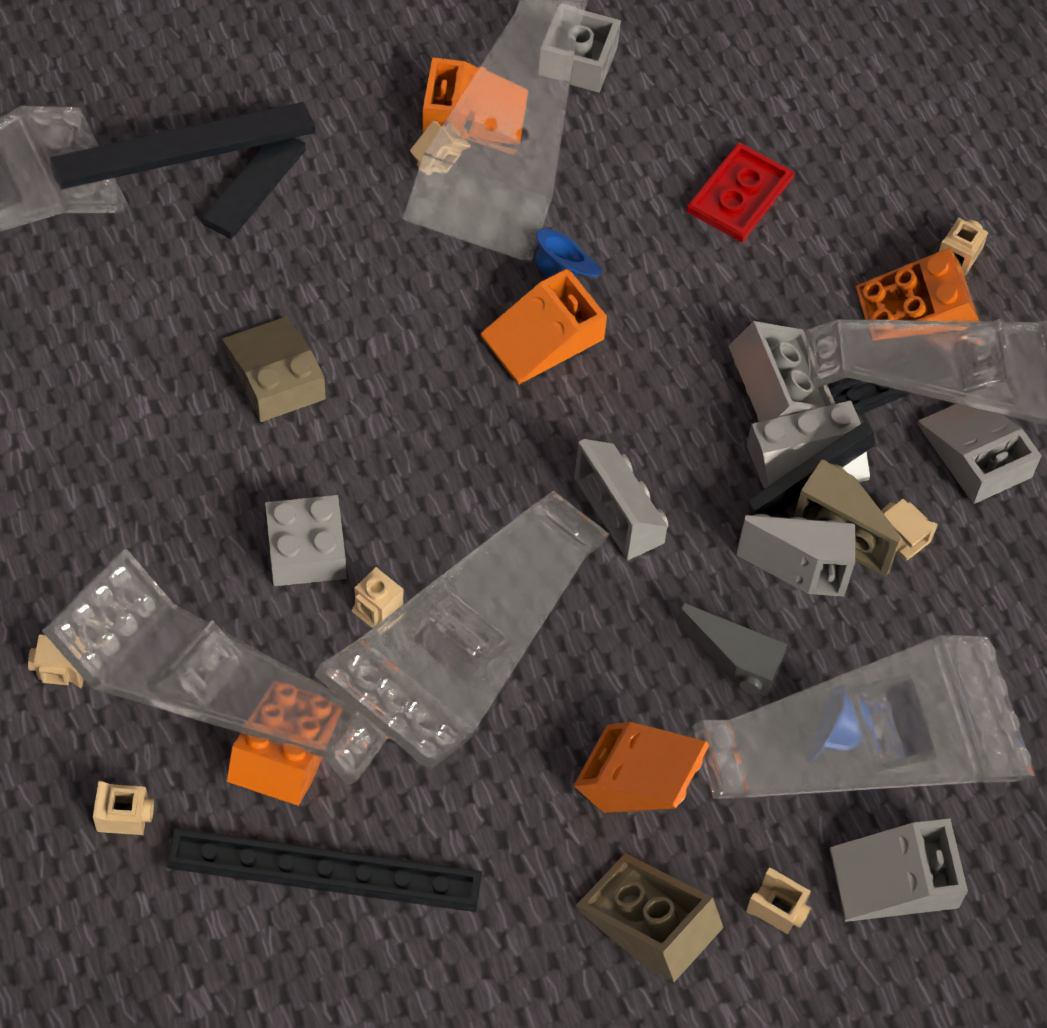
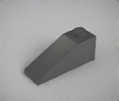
(738, 652)

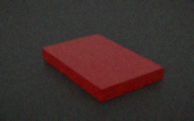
(740, 192)

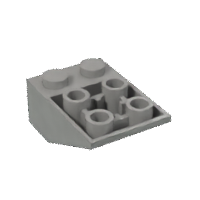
(981, 449)
(801, 551)
(900, 871)

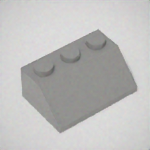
(777, 371)
(790, 440)
(619, 498)

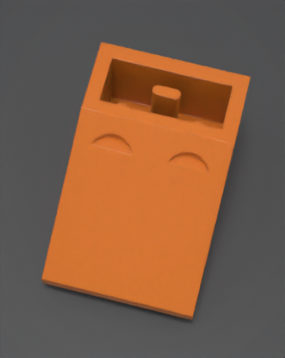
(445, 87)
(920, 292)
(546, 327)
(272, 768)
(640, 768)

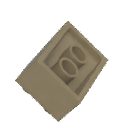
(276, 368)
(839, 496)
(652, 916)

